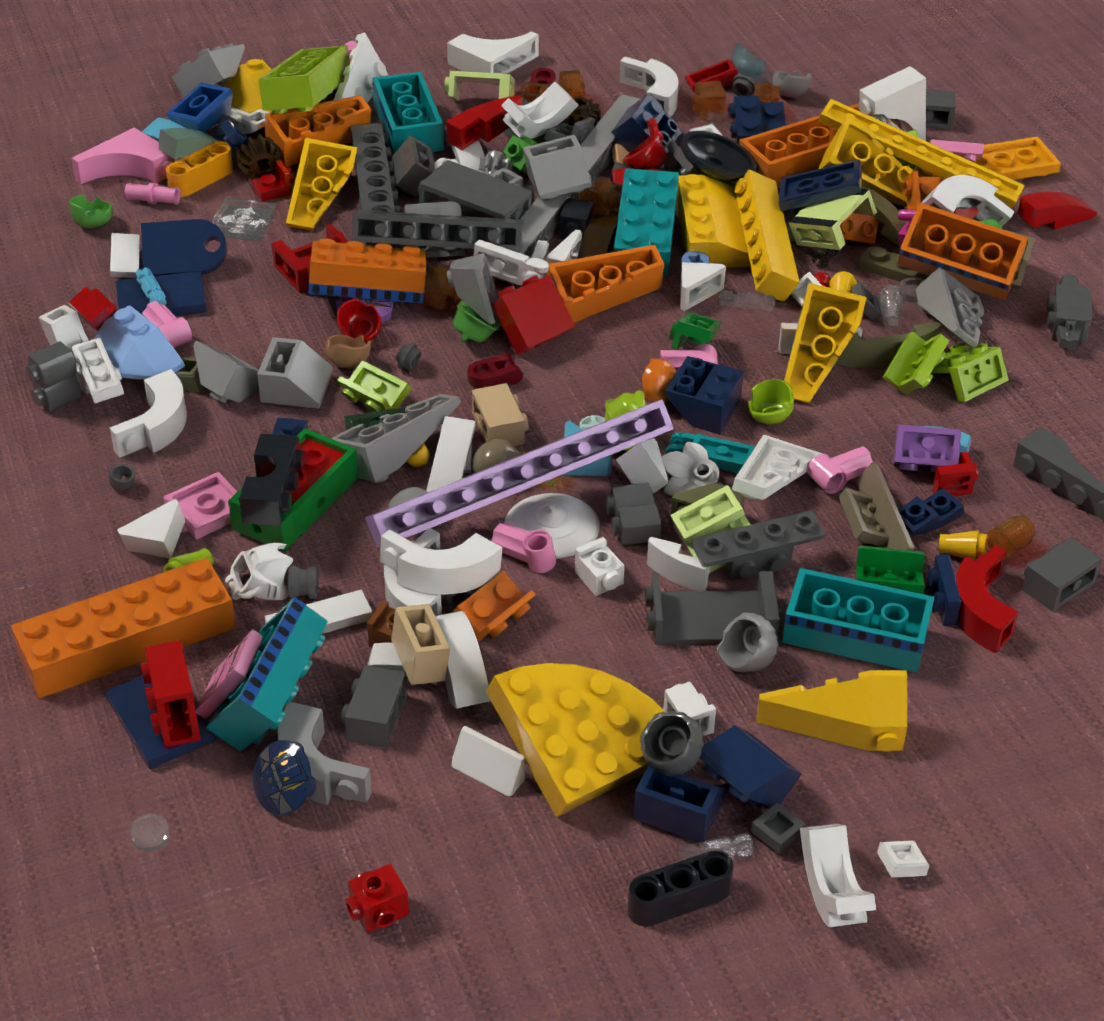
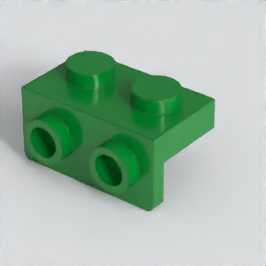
(891, 568)

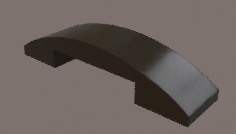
(598, 235)

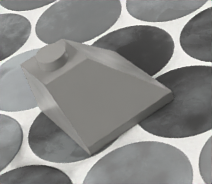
(474, 285)
(225, 373)

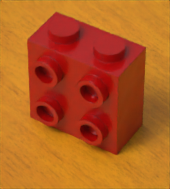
(532, 314)
(170, 694)

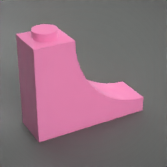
(123, 155)

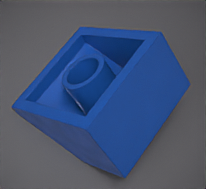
(202, 107)

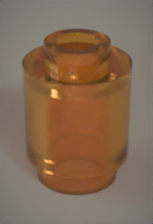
(1012, 534)

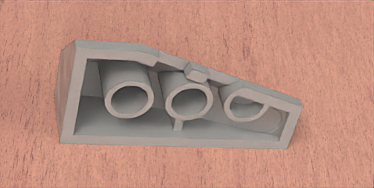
(952, 305)
(397, 437)

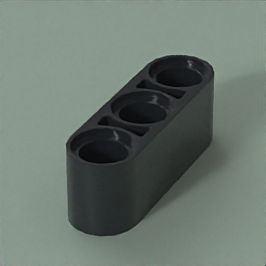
(680, 888)

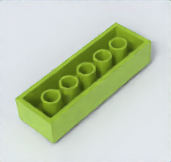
(303, 79)

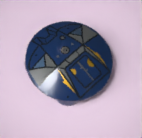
(283, 777)

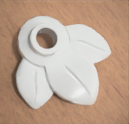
(685, 468)

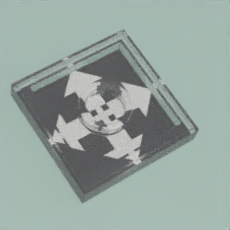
(244, 218)

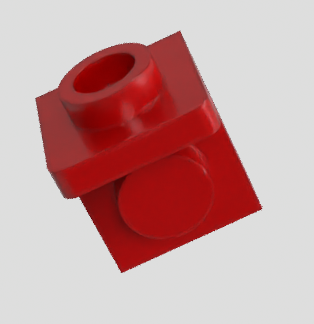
(274, 185)
(957, 478)

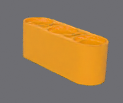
(200, 168)

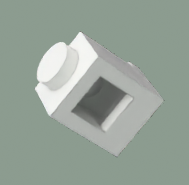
(598, 567)
(687, 700)

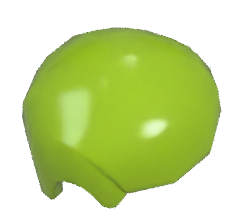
(771, 402)

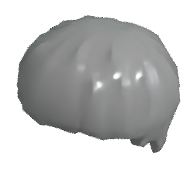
(748, 643)

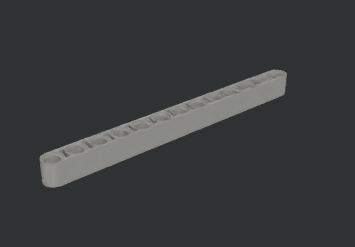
(543, 216)

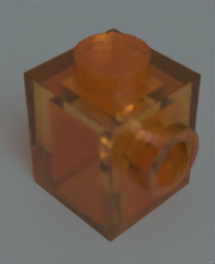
(708, 98)
(604, 194)

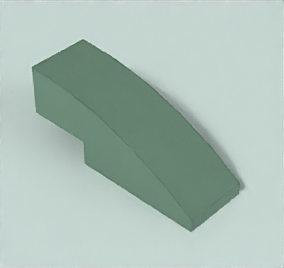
(184, 141)

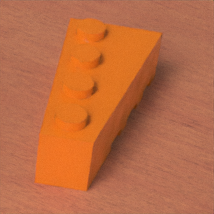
(326, 122)
(606, 279)

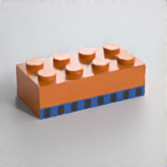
(965, 248)
(367, 271)

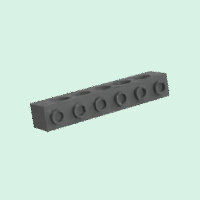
(435, 230)

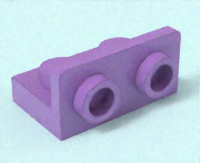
(926, 447)

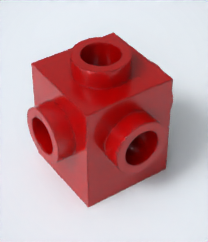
(377, 898)

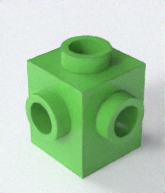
(515, 153)

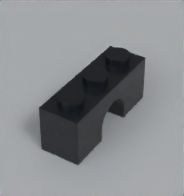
(269, 495)

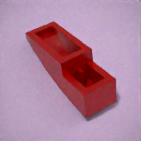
(478, 123)
(1053, 209)
(93, 307)

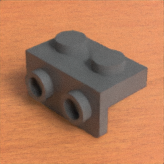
(580, 130)

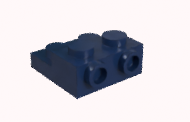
(753, 117)

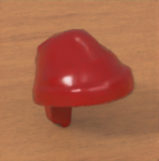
(650, 152)

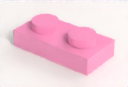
(967, 150)

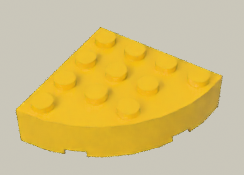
(573, 728)

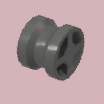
(303, 582)

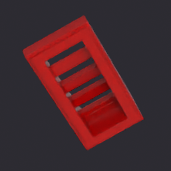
(722, 72)

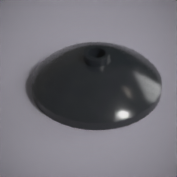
(717, 155)

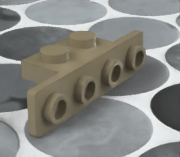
(874, 512)

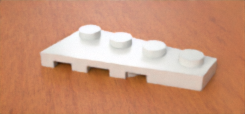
(359, 74)
(771, 467)

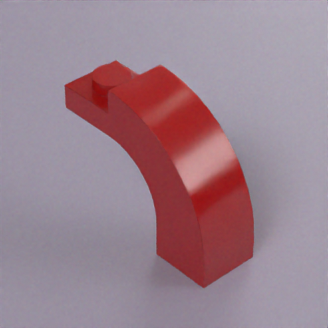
(980, 614)

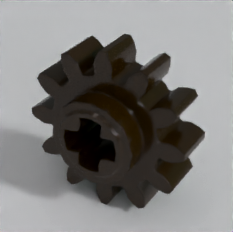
(583, 111)

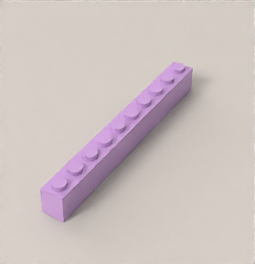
(521, 472)

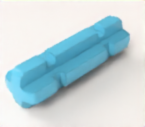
(150, 286)

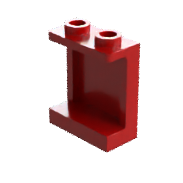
(296, 263)

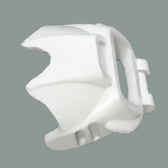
(267, 573)

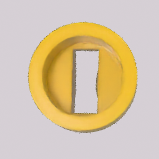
(419, 457)

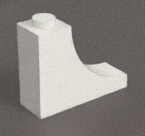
(490, 55)
(898, 97)

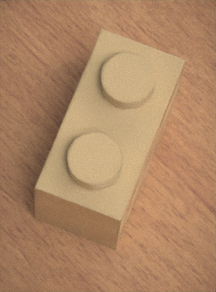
(499, 414)
(420, 644)

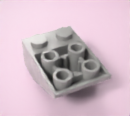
(210, 67)

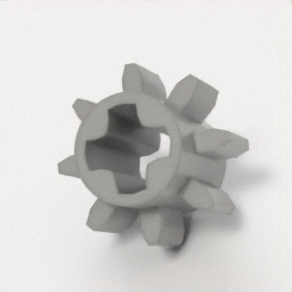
(493, 162)

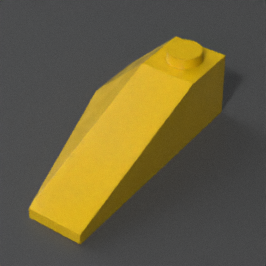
(246, 86)
(879, 167)
(319, 179)
(822, 333)
(854, 713)

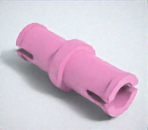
(152, 193)

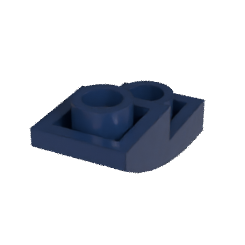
(931, 513)

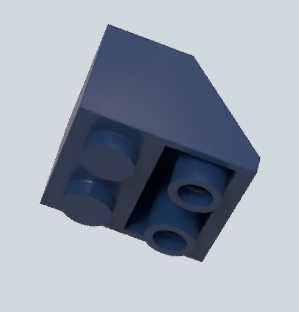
(633, 125)
(705, 393)
(749, 767)
(679, 803)

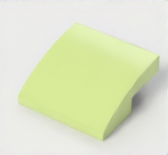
(708, 516)

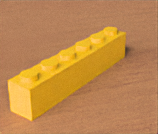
(766, 236)

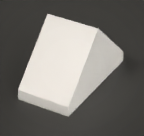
(700, 282)
(644, 465)
(155, 531)

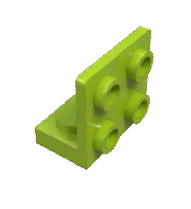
(973, 369)

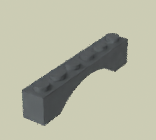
(1053, 465)

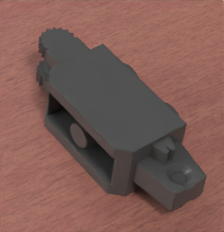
(1069, 313)

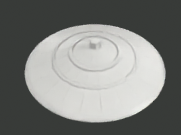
(562, 516)

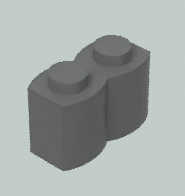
(53, 377)
(633, 513)

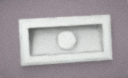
(489, 762)

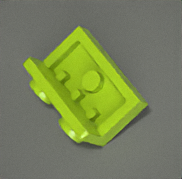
(915, 362)
(374, 388)

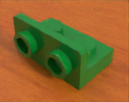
(695, 327)

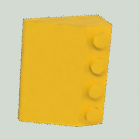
(711, 220)

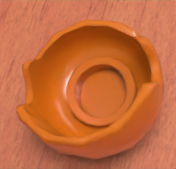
(656, 379)

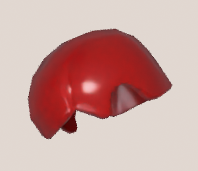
(359, 319)

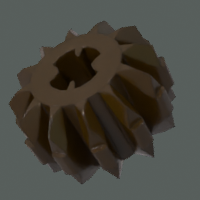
(258, 157)

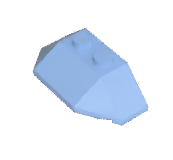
(137, 345)

